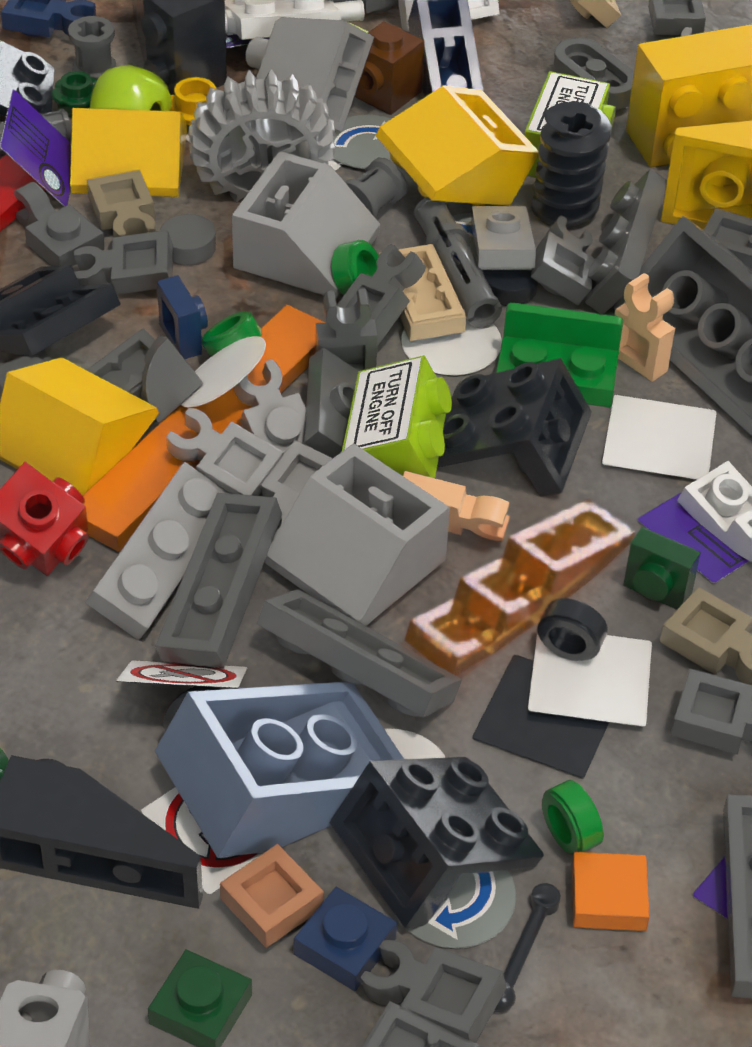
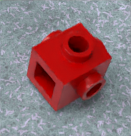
(41, 520)

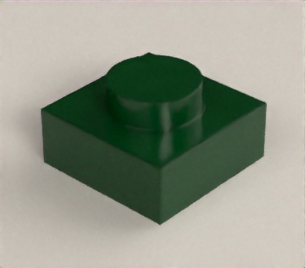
(661, 568)
(200, 1001)

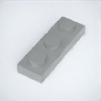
(156, 553)

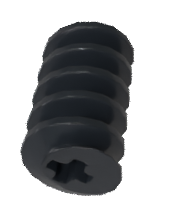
(571, 163)

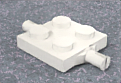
(257, 17)

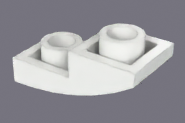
(723, 506)

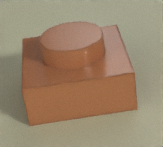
(271, 895)

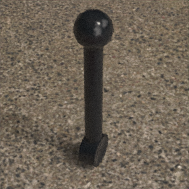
(544, 902)

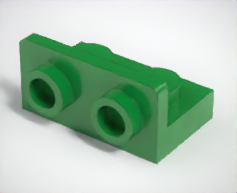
(581, 339)

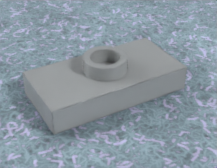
(503, 238)

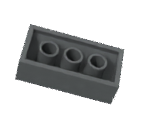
(708, 314)

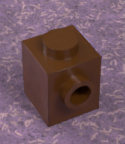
(392, 69)

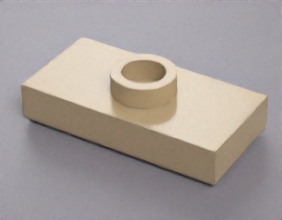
(433, 302)

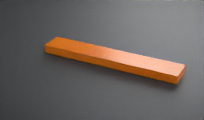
(135, 483)

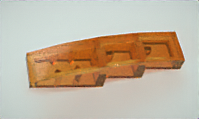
(512, 592)

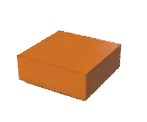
(610, 891)

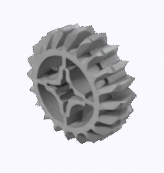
(260, 121)

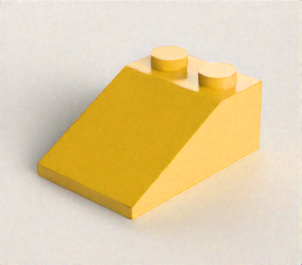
(709, 172)

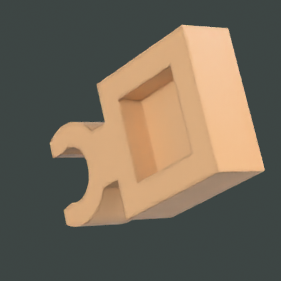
(645, 336)
(480, 514)

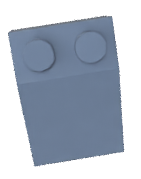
(270, 760)

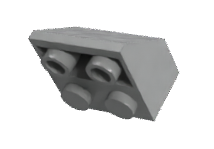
(296, 222)
(360, 536)

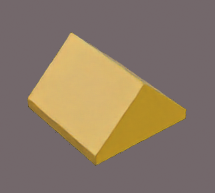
(128, 141)
(68, 422)

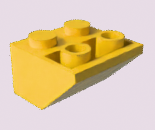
(459, 148)

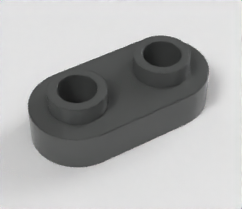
(592, 61)

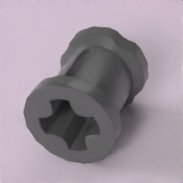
(92, 45)
(379, 185)

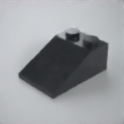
(182, 39)

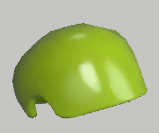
(130, 89)

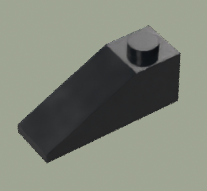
(81, 833)

